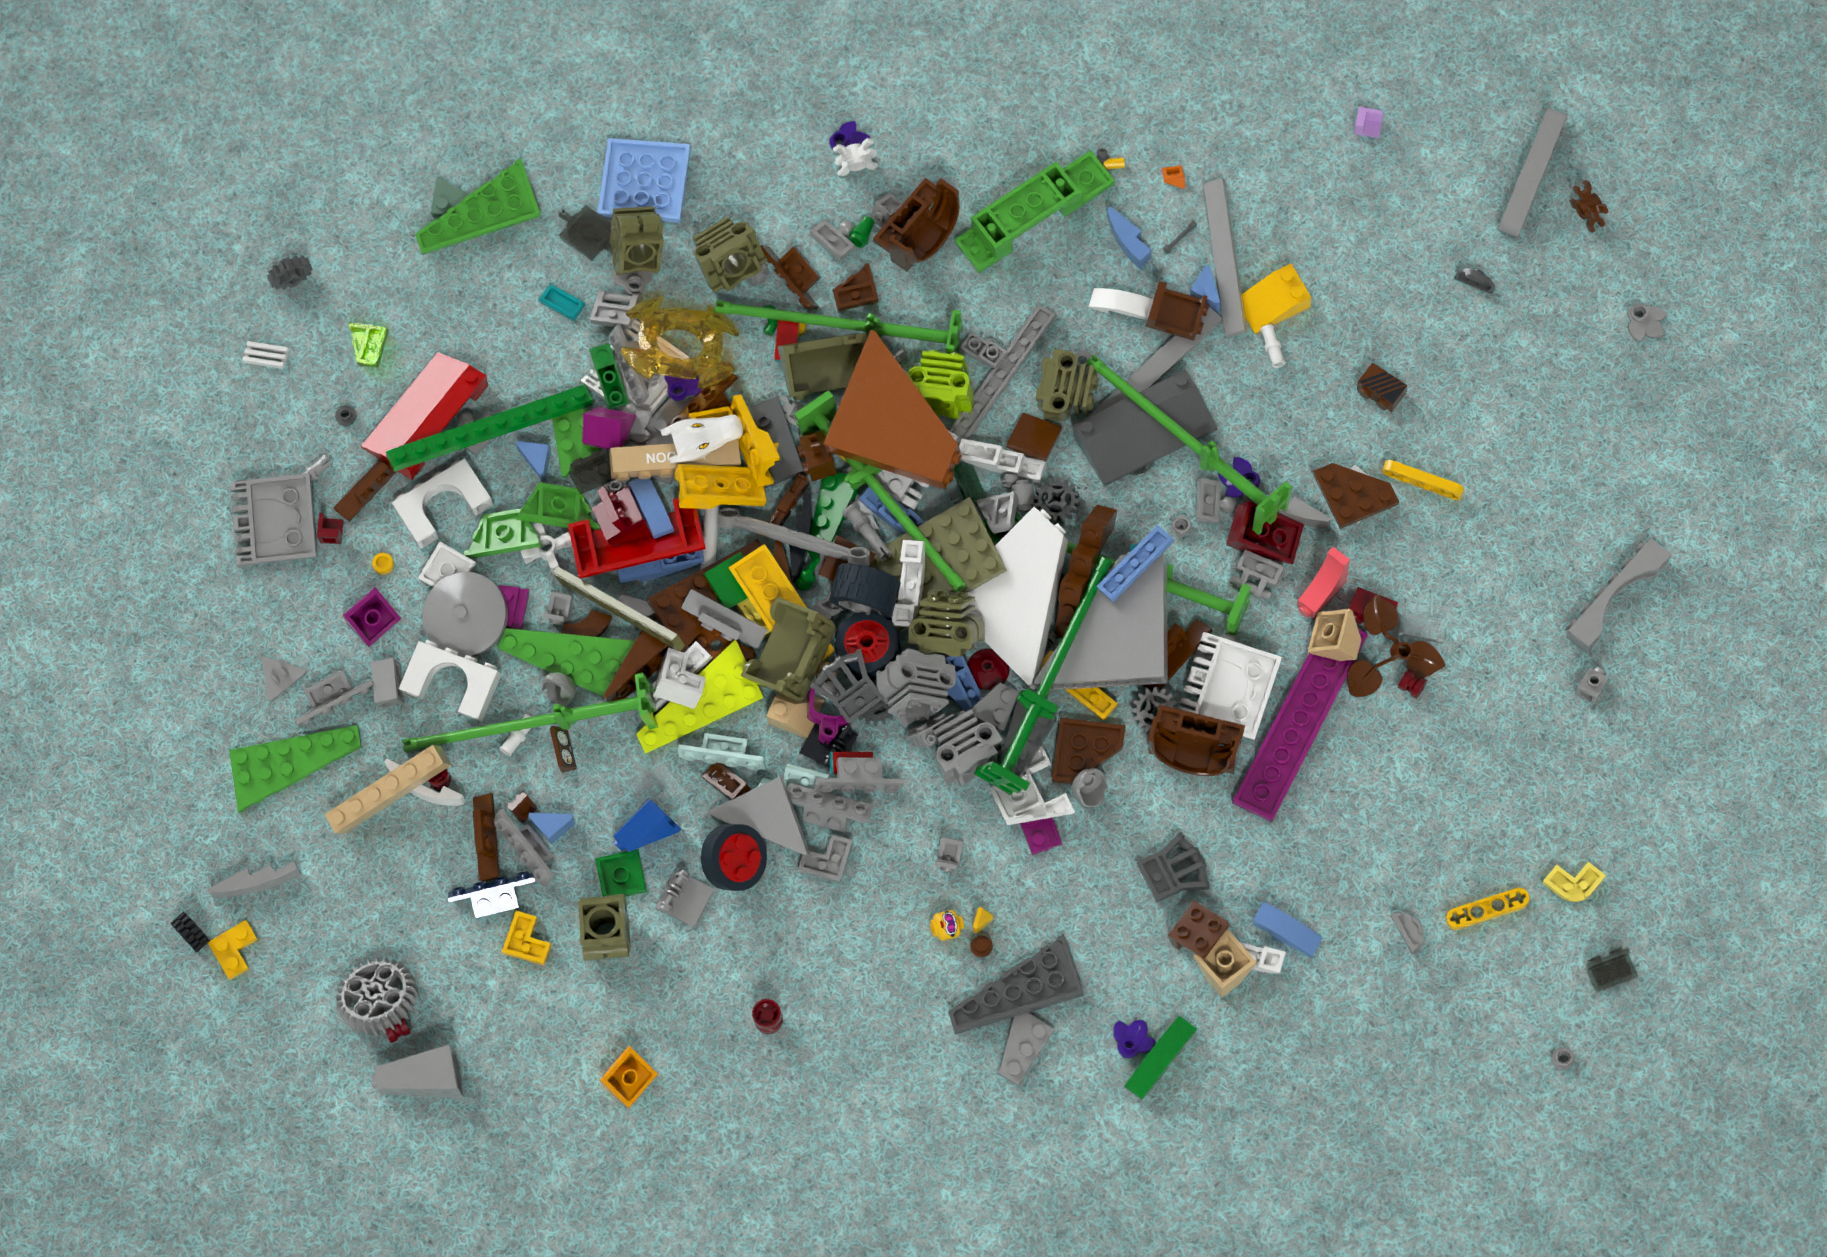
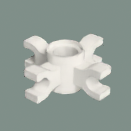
(855, 157)
(558, 543)

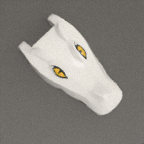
(699, 437)

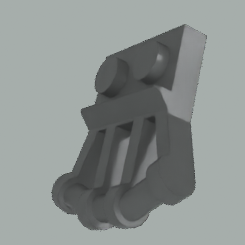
(858, 697)
(1161, 877)

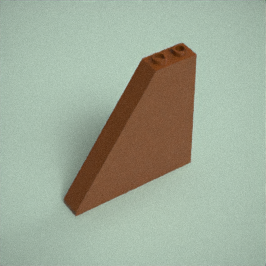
(890, 422)

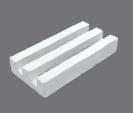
(283, 357)

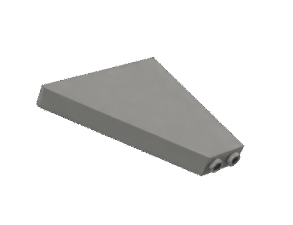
(1122, 639)

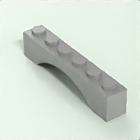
(1646, 564)

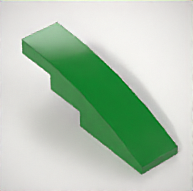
(1160, 1057)

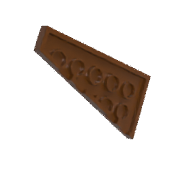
(669, 601)

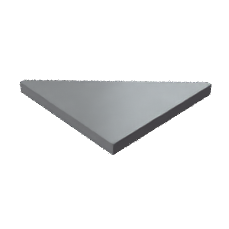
(768, 812)

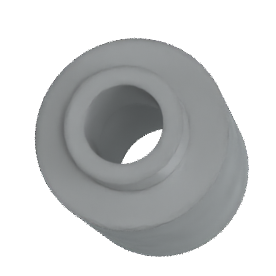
(1025, 495)

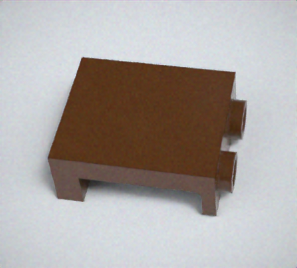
(1177, 313)

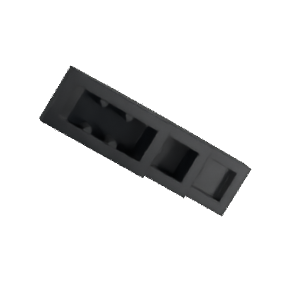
(804, 525)

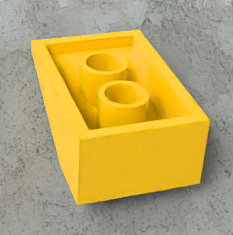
(1275, 298)

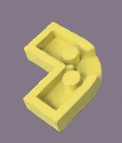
(1575, 888)

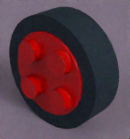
(733, 857)

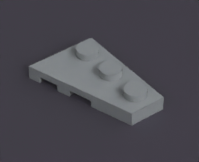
(1023, 1046)

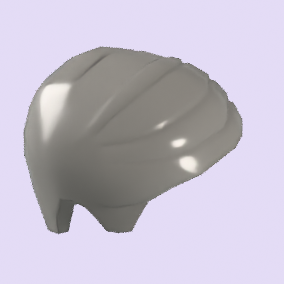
(559, 688)
(1089, 787)

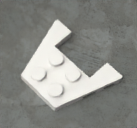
(1029, 804)

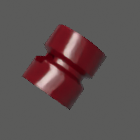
(767, 1016)

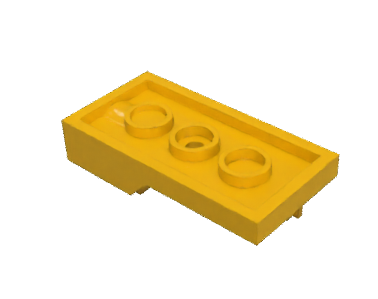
(755, 445)
(702, 491)

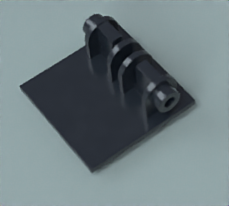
(821, 752)

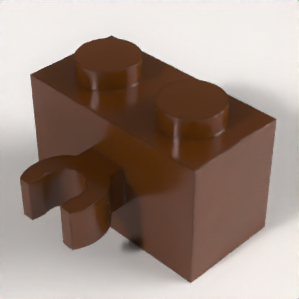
(817, 461)

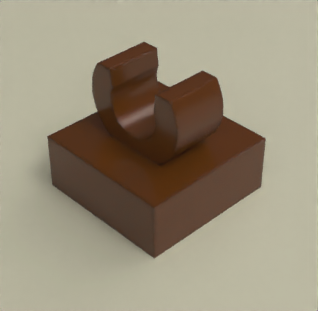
(522, 807)

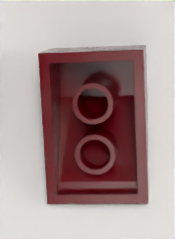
(1275, 542)

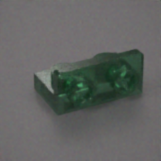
(968, 483)

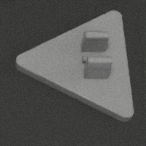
(279, 676)

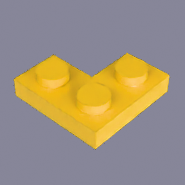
(519, 940)
(227, 948)

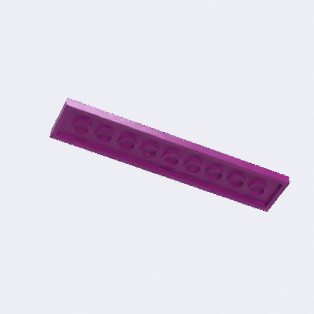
(1292, 734)

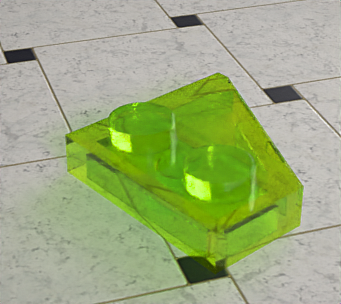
(368, 343)

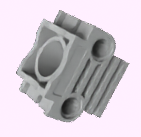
(916, 684)
(965, 746)

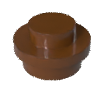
(981, 946)

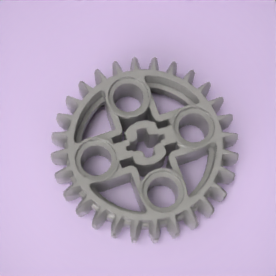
(377, 996)

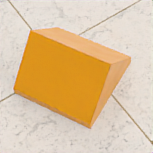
(628, 1077)

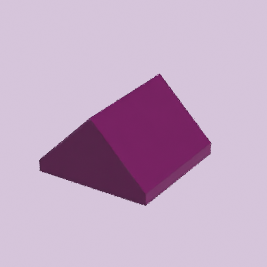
(606, 427)
(371, 617)

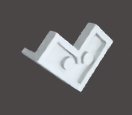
(677, 684)

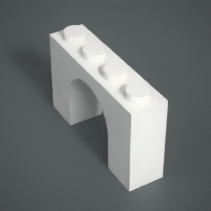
(458, 479)
(429, 660)

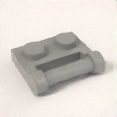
(613, 314)

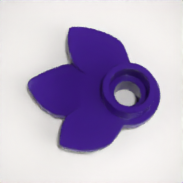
(848, 134)
(688, 387)
(1245, 469)
(1132, 1035)

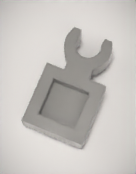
(790, 409)

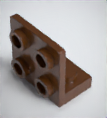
(1198, 930)

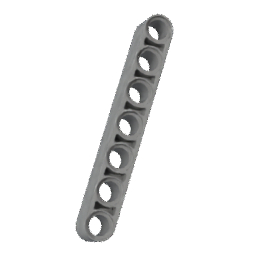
(1533, 172)

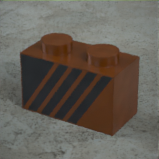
(1381, 388)

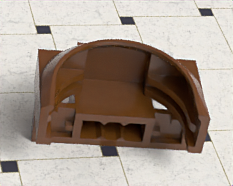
(913, 230)
(1195, 742)

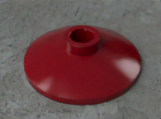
(989, 678)

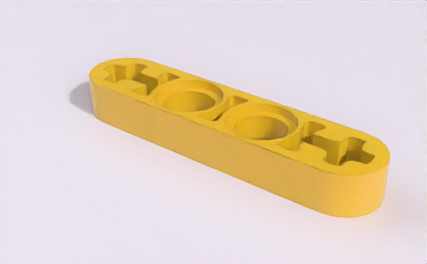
(1423, 479)
(1488, 911)

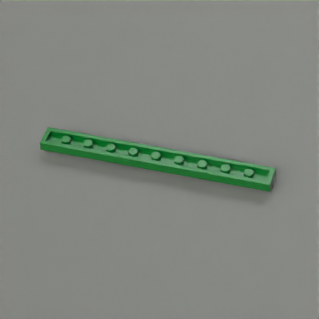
(489, 428)

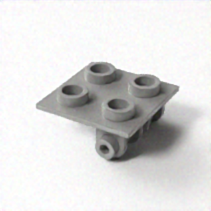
(922, 734)
(684, 898)

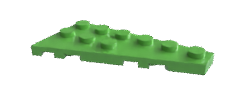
(585, 659)
(279, 764)

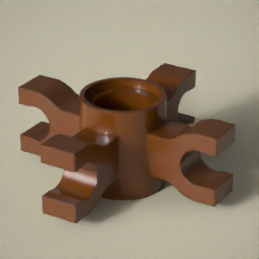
(1589, 206)

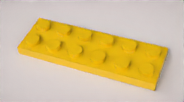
(763, 582)

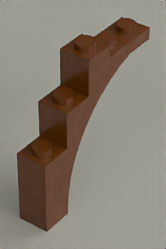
(1083, 561)

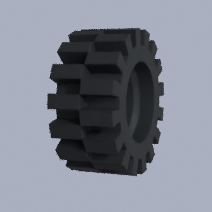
(190, 931)

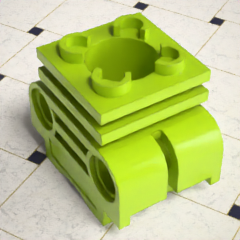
(944, 383)

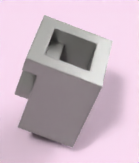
(1592, 691)

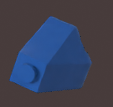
(645, 827)

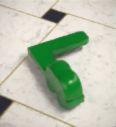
(807, 575)

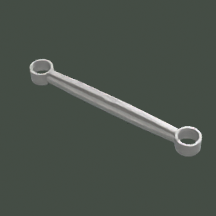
(731, 518)

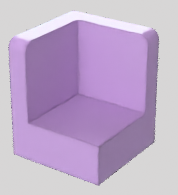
(1368, 122)

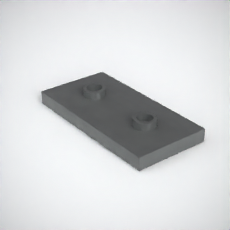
(771, 419)

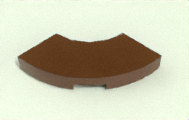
(593, 625)

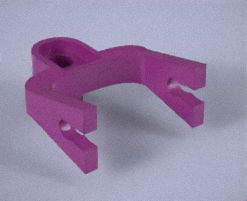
(826, 722)

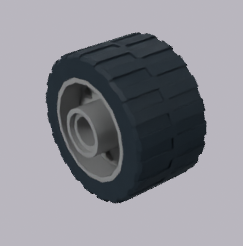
(864, 590)

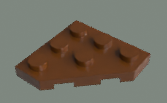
(1353, 494)
(1084, 746)

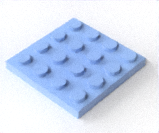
(645, 176)

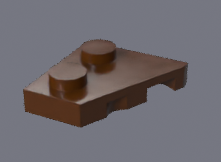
(856, 290)

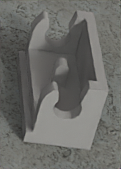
(387, 680)

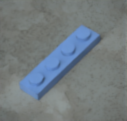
(1135, 563)

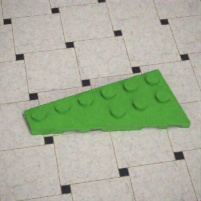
(492, 207)

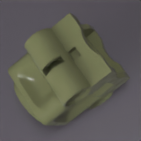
(600, 911)

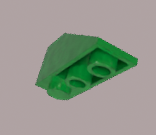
(608, 376)

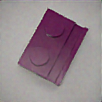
(517, 604)
(1041, 835)

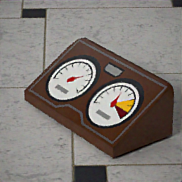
(563, 749)

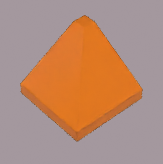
(1174, 176)

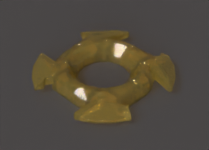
(703, 324)

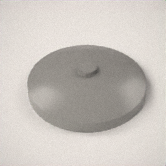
(465, 614)

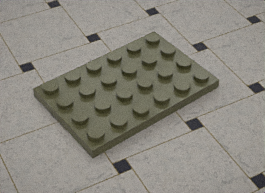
(963, 544)

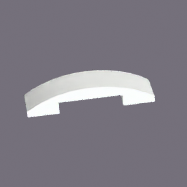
(1120, 302)
(911, 583)
(445, 797)
(1267, 958)

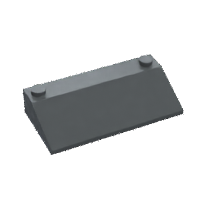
(1129, 438)

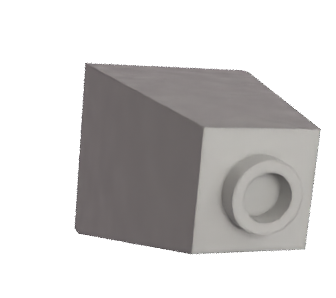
(423, 1074)

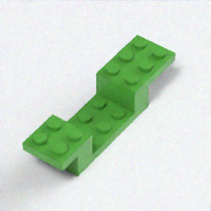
(1030, 204)

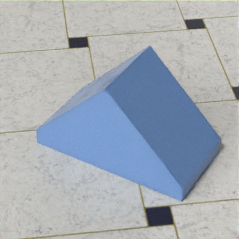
(1206, 286)
(536, 456)
(552, 825)

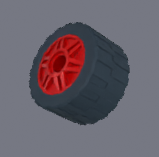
(874, 637)

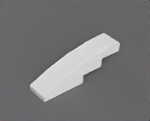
(1002, 461)

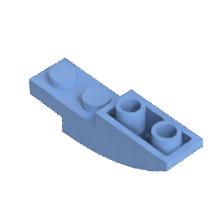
(660, 567)

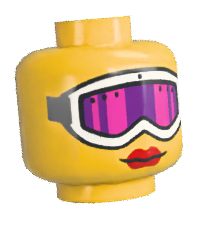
(946, 925)

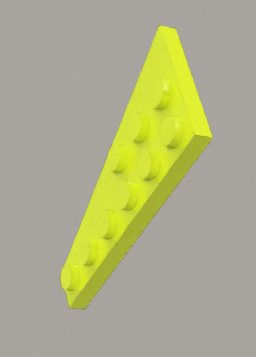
(722, 695)

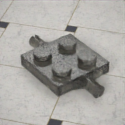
(586, 232)

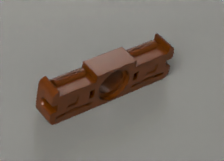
(789, 500)

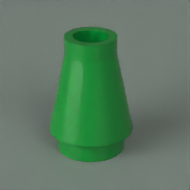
(861, 233)

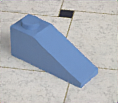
(965, 690)

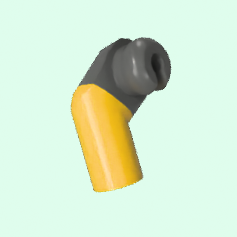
(1107, 161)

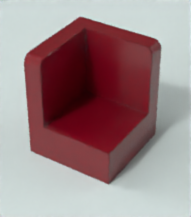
(329, 530)

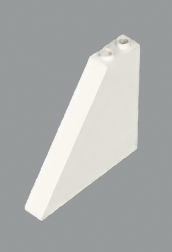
(1022, 599)

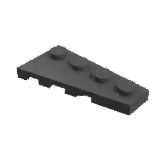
(1039, 733)

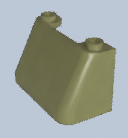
(820, 363)
(792, 650)

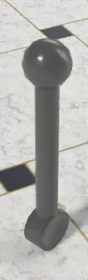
(1167, 248)

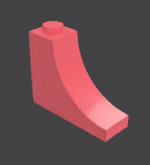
(1325, 585)

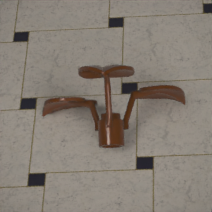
(1420, 655)

